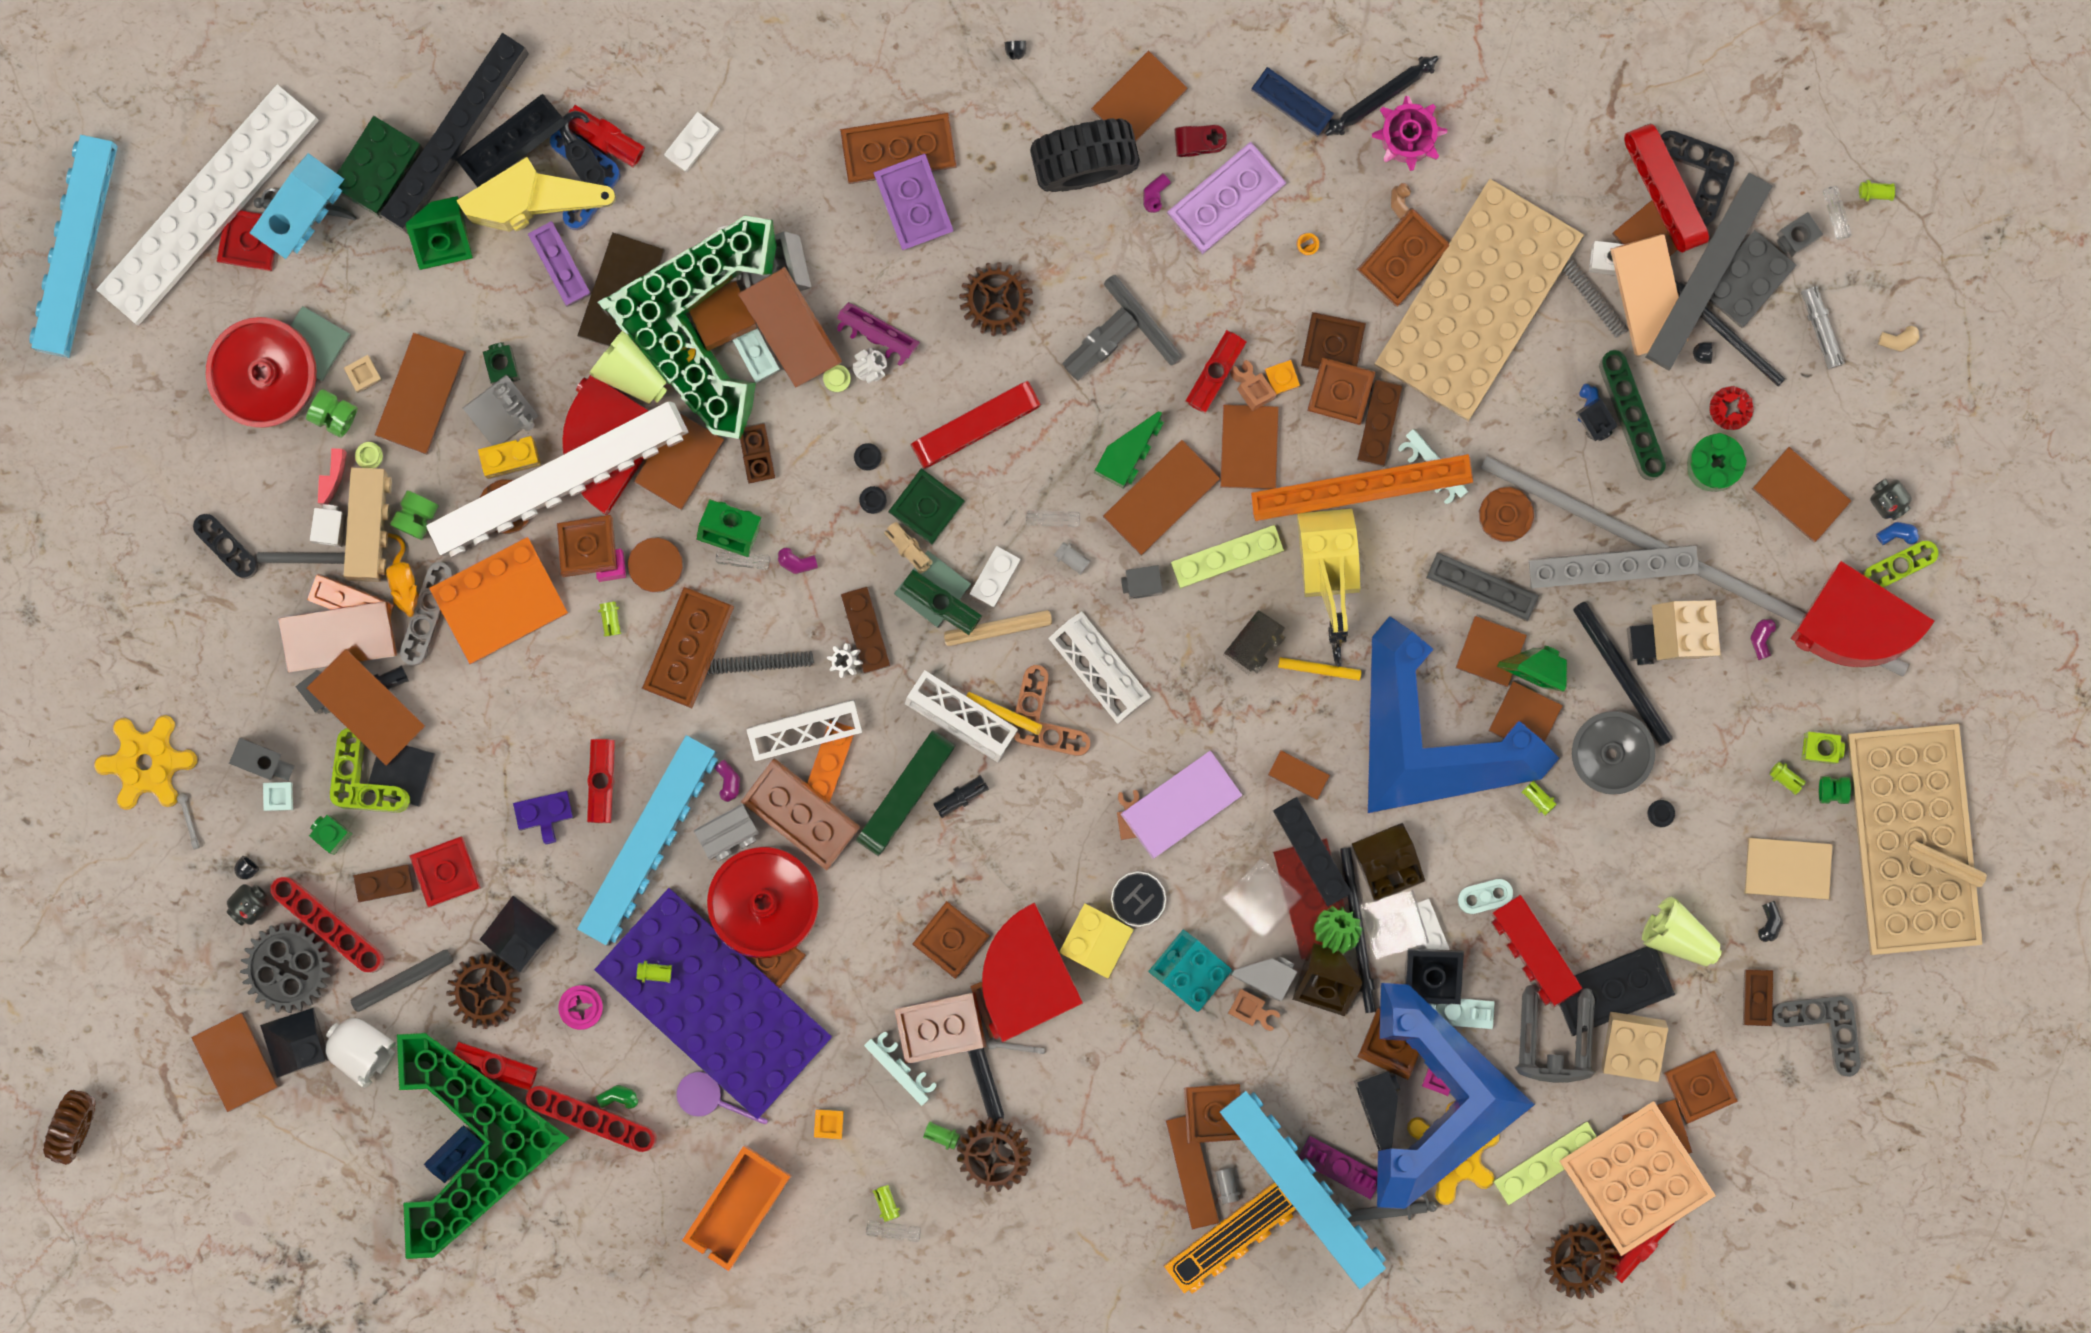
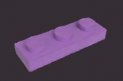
(559, 264)

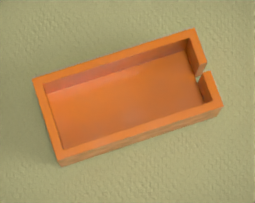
(737, 1207)

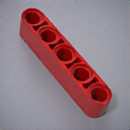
(1666, 188)
(975, 424)
(315, 918)
(580, 1108)

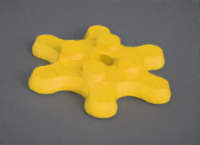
(164, 762)
(1469, 1170)

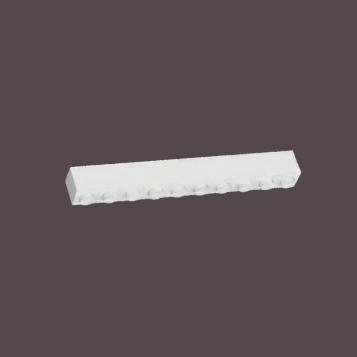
(558, 478)

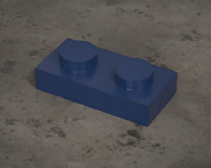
(453, 1154)

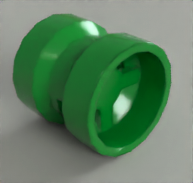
(1834, 790)

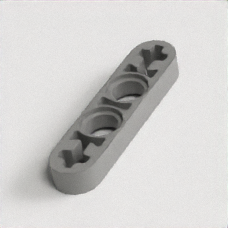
(422, 612)

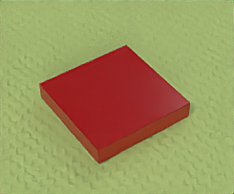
(240, 247)
(445, 872)

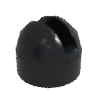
(1015, 49)
(1703, 352)
(245, 868)

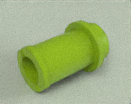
(1876, 191)
(610, 618)
(1786, 777)
(1539, 798)
(654, 972)
(886, 1203)

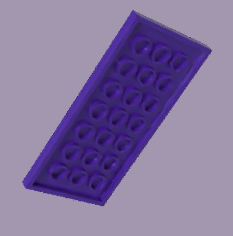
(715, 1005)

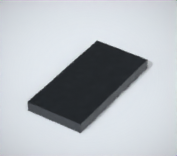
(511, 141)
(1621, 987)

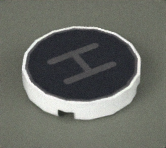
(1138, 899)

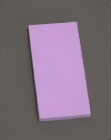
(1226, 198)
(1181, 804)

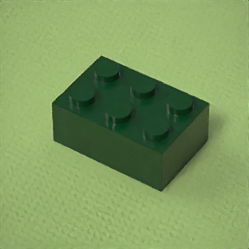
(377, 165)

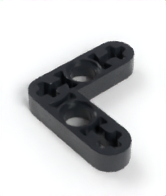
(1711, 172)

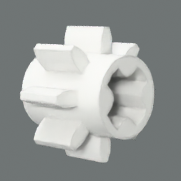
(869, 365)
(837, 659)

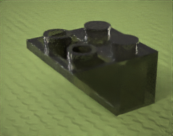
(1254, 642)

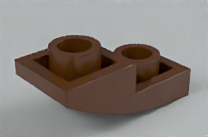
(757, 453)

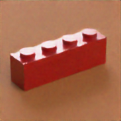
(1536, 952)

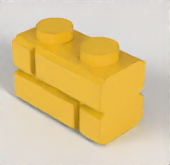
(509, 457)

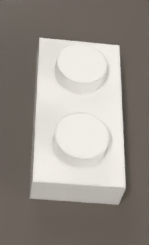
(691, 142)
(995, 576)
(1432, 927)

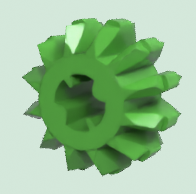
(1337, 929)

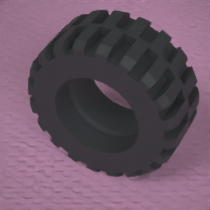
(1084, 155)

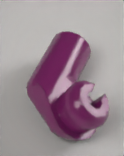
(1152, 194)
(794, 564)
(1760, 636)
(731, 781)

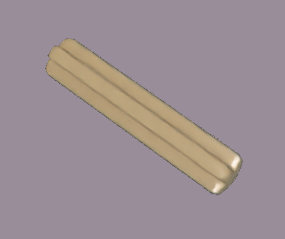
(1946, 864)

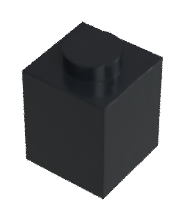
(1641, 644)

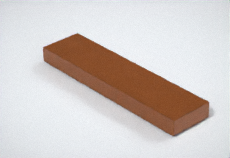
(1192, 1175)

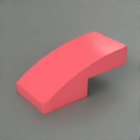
(329, 484)

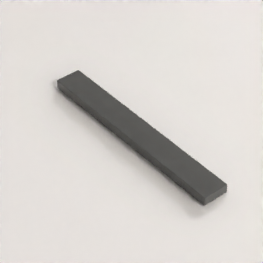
(1708, 271)

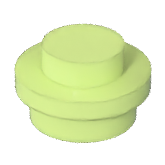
(837, 378)
(369, 455)

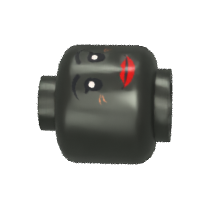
(1891, 499)
(247, 904)

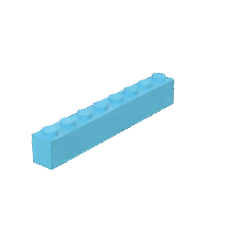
(74, 246)
(647, 841)
(1302, 1189)

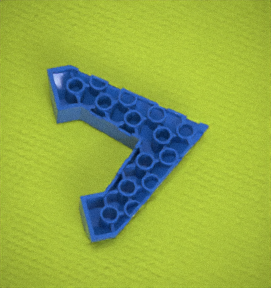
(1406, 772)
(1482, 1107)

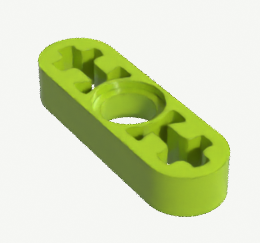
(1915, 549)

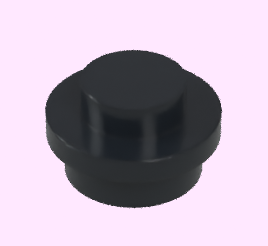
(867, 457)
(872, 500)
(1661, 813)

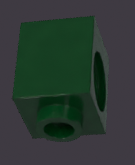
(500, 350)

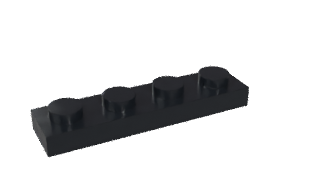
(1312, 851)

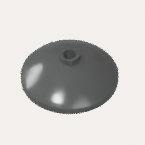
(1633, 752)

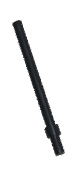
(1737, 343)
(1368, 984)

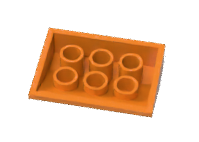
(498, 600)

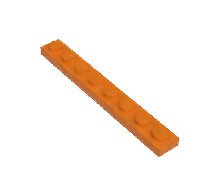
(1362, 487)

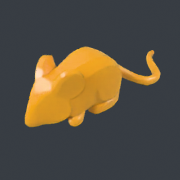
(402, 581)

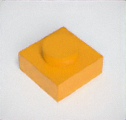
(1282, 377)
(828, 1124)

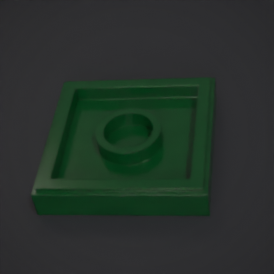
(926, 506)

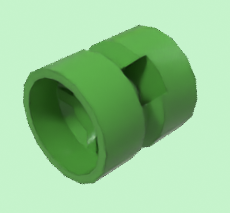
(331, 413)
(423, 510)

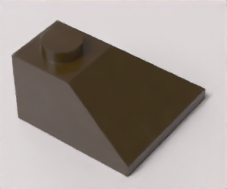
(1327, 981)

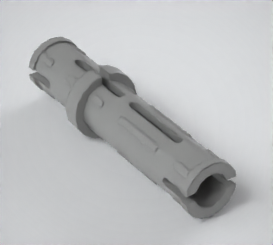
(1819, 317)

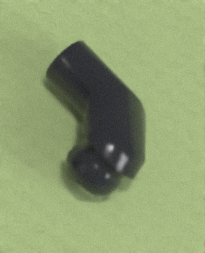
(1773, 924)

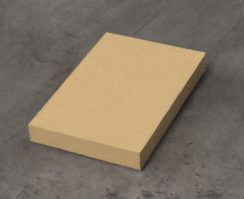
(1788, 868)

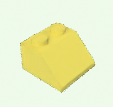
(1096, 941)

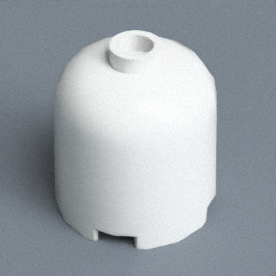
(359, 1050)

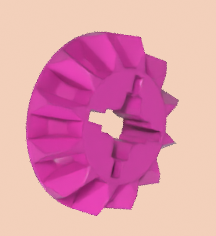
(569, 1000)

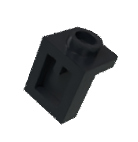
(1597, 420)

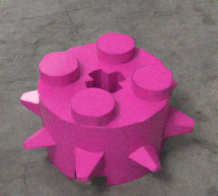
(1409, 149)

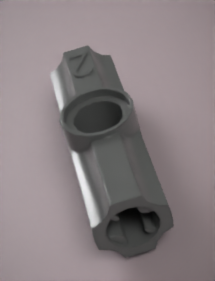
(1099, 344)

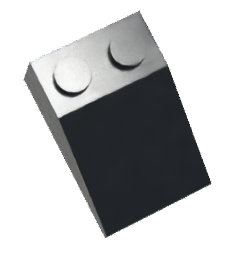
(1380, 1105)

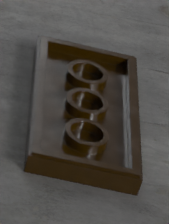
(622, 263)

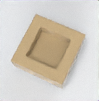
(362, 373)

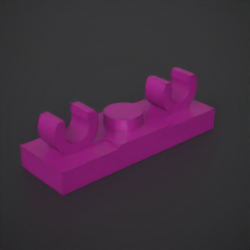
(877, 332)
(1340, 1167)

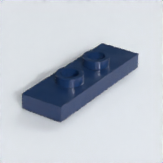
(1292, 102)

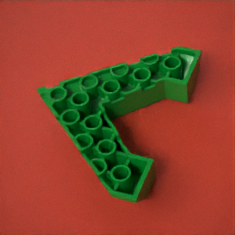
(655, 317)
(513, 1145)

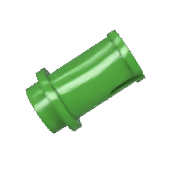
(941, 1135)

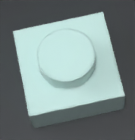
(278, 796)

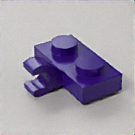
(543, 812)

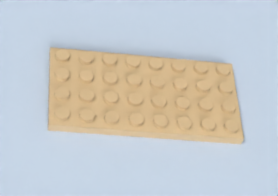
(1479, 299)
(1907, 791)

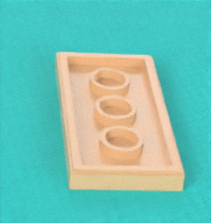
(1645, 288)

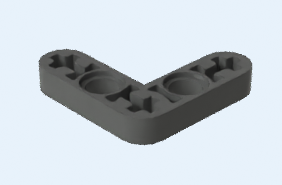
(1828, 1016)

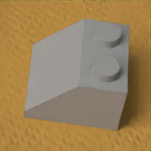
(787, 255)
(1268, 976)

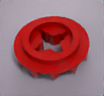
(1718, 409)

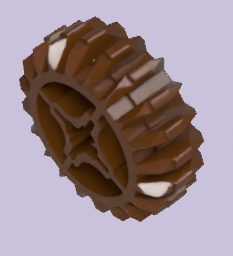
(1011, 280)
(488, 979)
(69, 1127)
(972, 1152)
(1559, 1265)

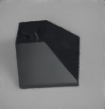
(517, 934)
(295, 1042)

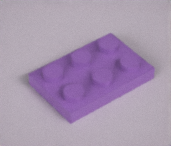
(913, 201)

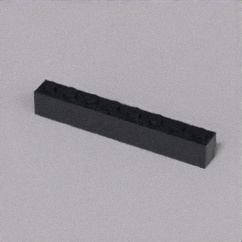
(455, 131)

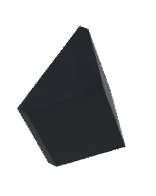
(1435, 974)

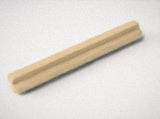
(999, 628)

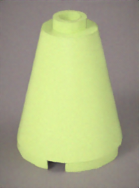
(629, 370)
(1680, 934)

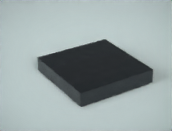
(407, 771)

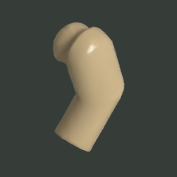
(1900, 342)

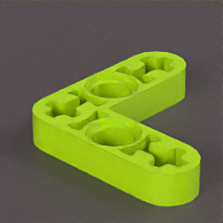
(355, 789)

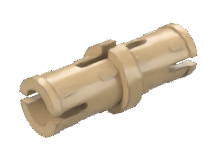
(908, 547)

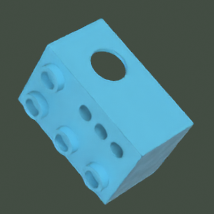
(297, 205)

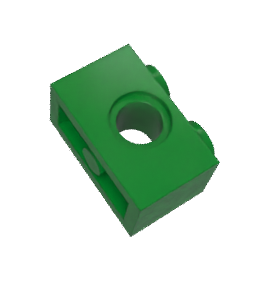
(735, 539)

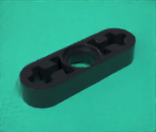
(234, 566)

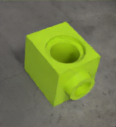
(1810, 751)

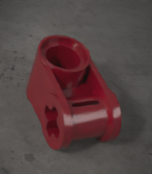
(1193, 140)

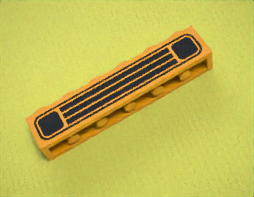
(1230, 1238)

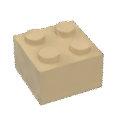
(1686, 630)
(1634, 1046)

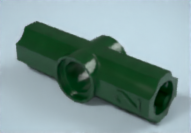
(955, 613)

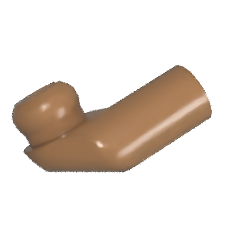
(1398, 197)

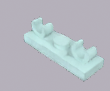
(1420, 446)
(1468, 1014)
(899, 1069)

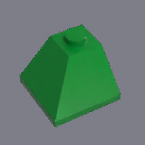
(439, 234)
(1539, 667)

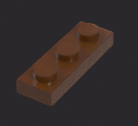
(1379, 423)
(865, 630)

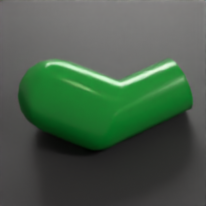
(619, 1094)

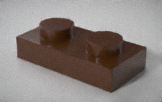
(383, 883)
(1758, 997)

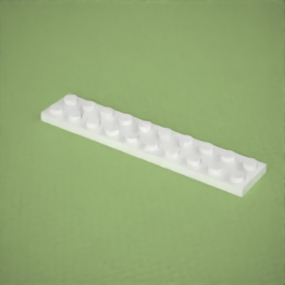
(207, 205)

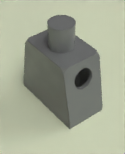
(247, 756)

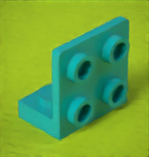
(1190, 970)

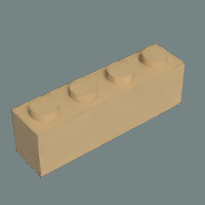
(366, 524)

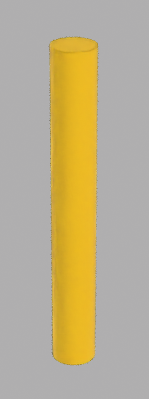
(1318, 668)
(1006, 714)

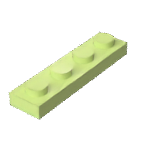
(1227, 556)
(1542, 1165)

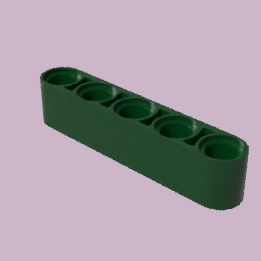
(1632, 401)
(905, 793)

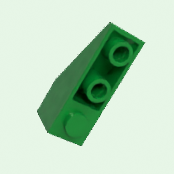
(1122, 455)

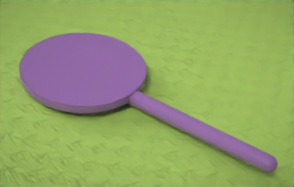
(701, 1095)

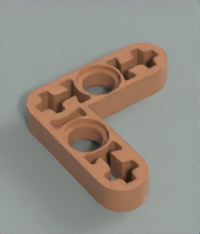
(1035, 716)

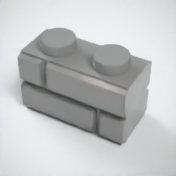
(727, 832)

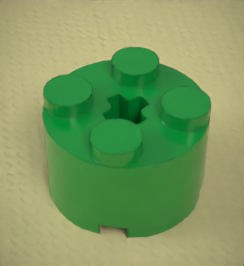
(1732, 462)

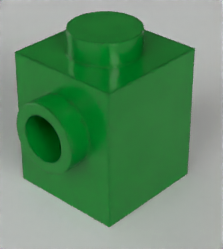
(329, 833)

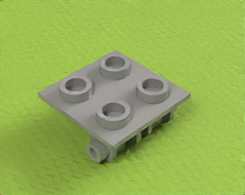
(501, 411)

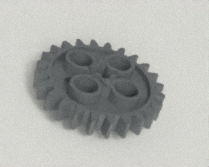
(296, 945)

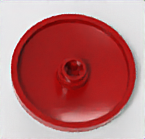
(260, 372)
(762, 902)

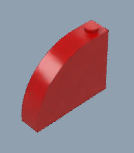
(592, 414)
(1859, 622)
(1025, 977)

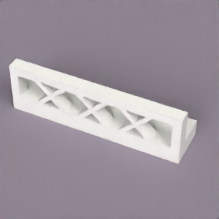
(1102, 663)
(803, 719)
(956, 725)

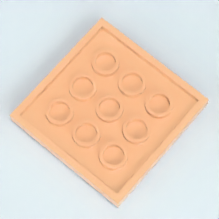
(1637, 1178)

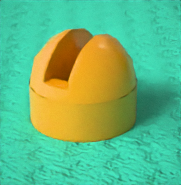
(1309, 249)

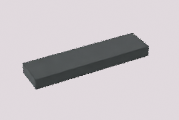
(1482, 586)

